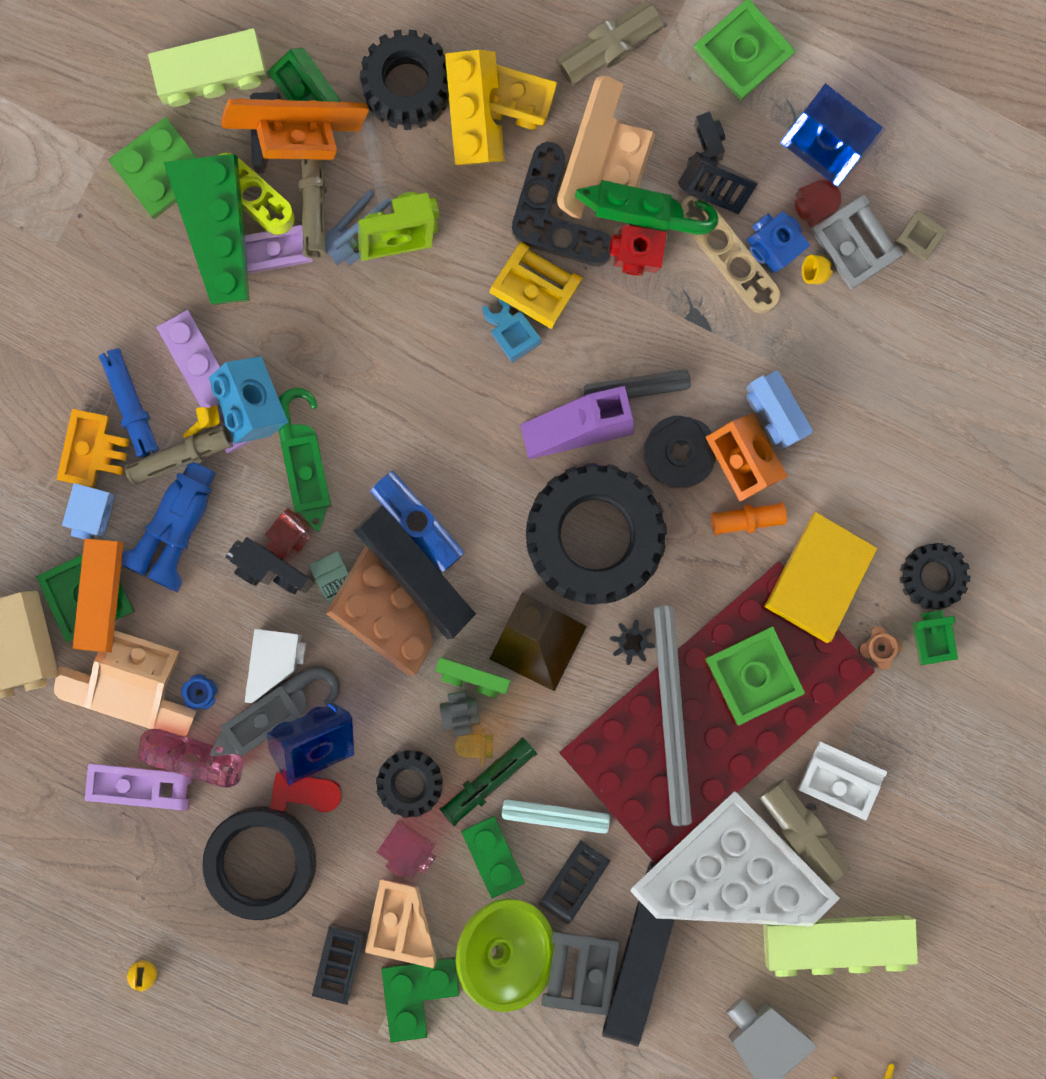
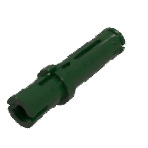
(455, 811)

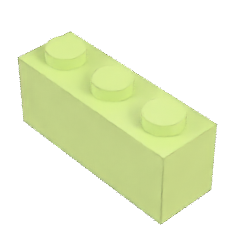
(208, 68)

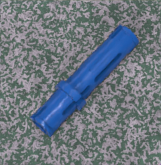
(134, 417)

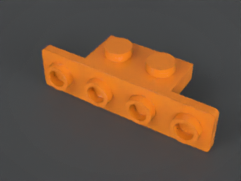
(295, 127)

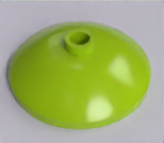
(521, 959)

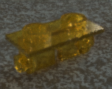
(475, 745)

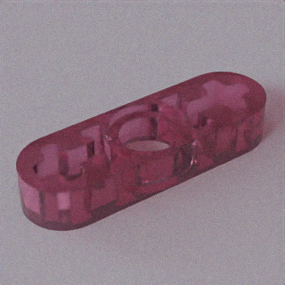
(182, 745)

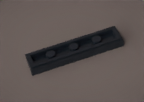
(414, 572)

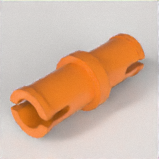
(748, 518)

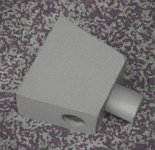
(767, 1040)

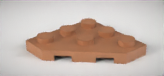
(382, 614)

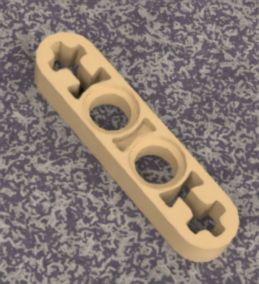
(735, 250)

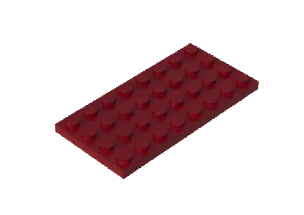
(625, 747)

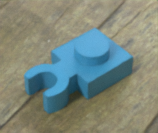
(512, 333)

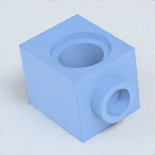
(88, 511)

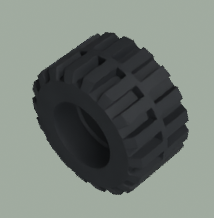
(399, 51)

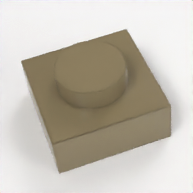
(921, 236)

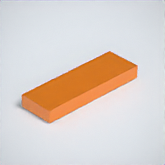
(98, 595)

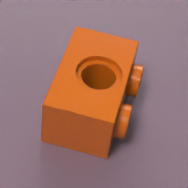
(746, 456)

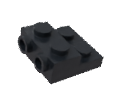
(260, 565)

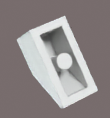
(272, 661)

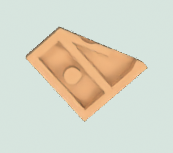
(400, 925)

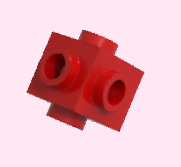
(650, 246)

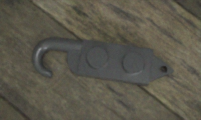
(279, 706)

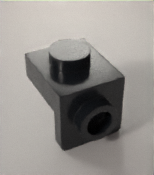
(710, 136)

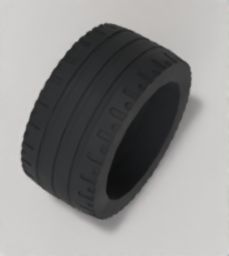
(227, 895)

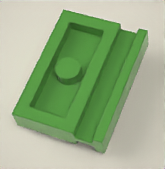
(457, 673)

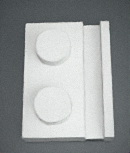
(842, 780)

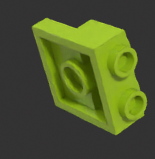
(404, 230)

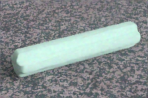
(555, 816)

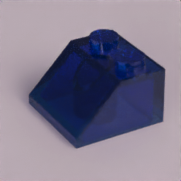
(832, 135)
(312, 742)

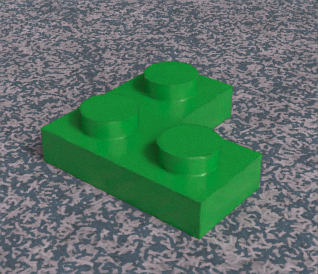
(407, 988)

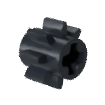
(642, 644)

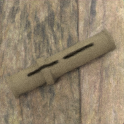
(313, 212)
(191, 450)

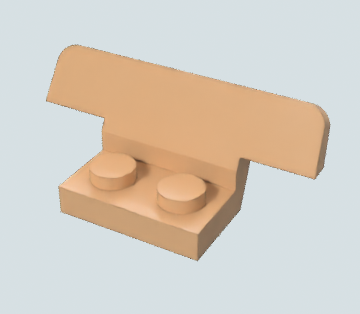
(604, 148)
(129, 685)

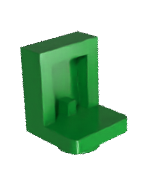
(935, 638)

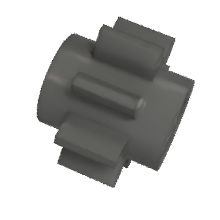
(459, 713)

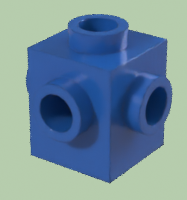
(777, 240)

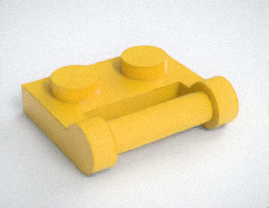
(532, 293)

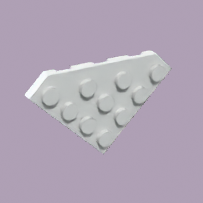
(735, 873)

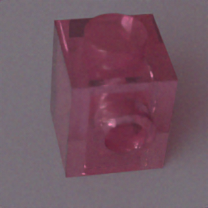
(406, 851)

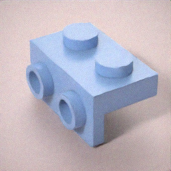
(779, 410)

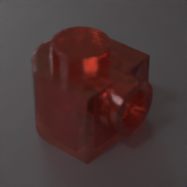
(817, 201)
(288, 534)

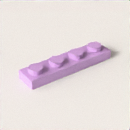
(194, 361)

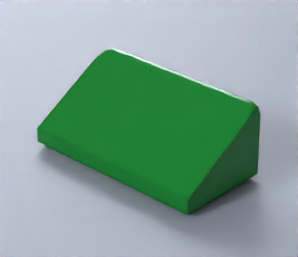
(301, 78)

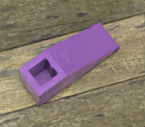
(580, 423)

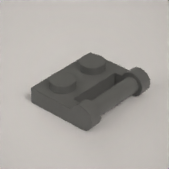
(592, 974)

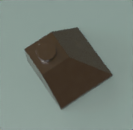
(538, 642)

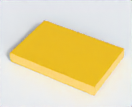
(821, 577)

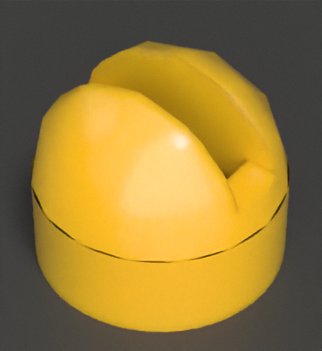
(816, 269)
(149, 975)

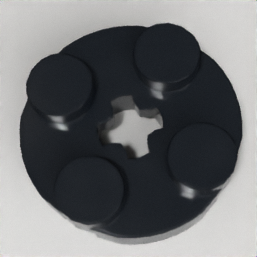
(659, 450)

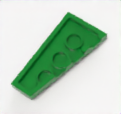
(213, 217)

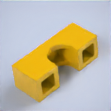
(474, 133)

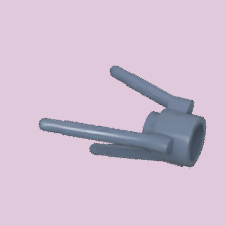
(340, 241)

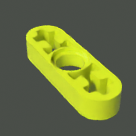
(257, 209)

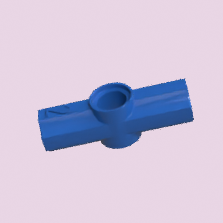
(401, 503)

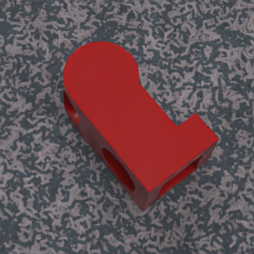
(318, 792)

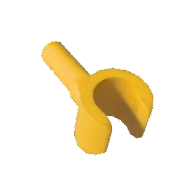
(207, 418)

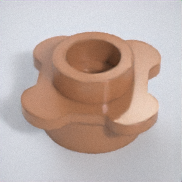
(891, 644)

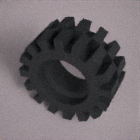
(956, 571)
(409, 806)

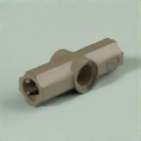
(610, 43)
(804, 832)

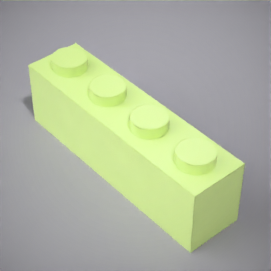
(842, 944)

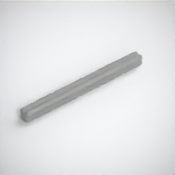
(672, 715)

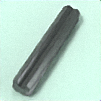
(646, 384)

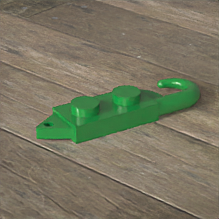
(644, 208)
(304, 462)

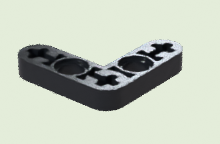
(540, 213)

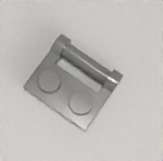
(848, 249)

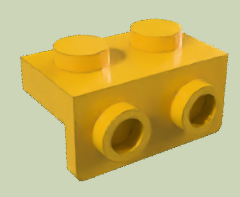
(522, 97)

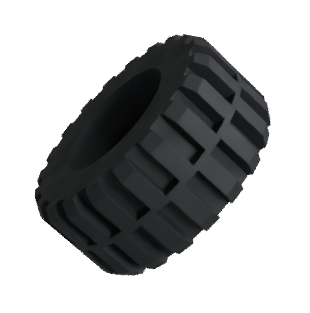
(606, 485)

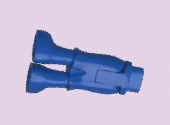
(172, 524)

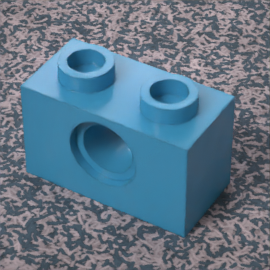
(247, 399)

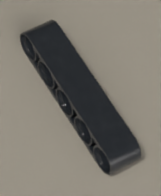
(637, 975)

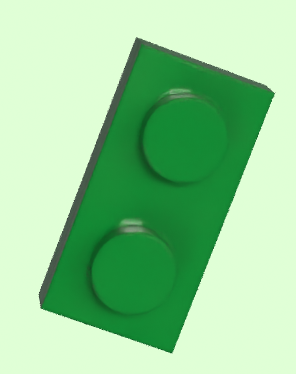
(493, 857)

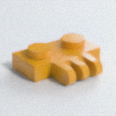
(89, 449)

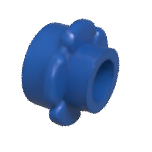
(189, 690)

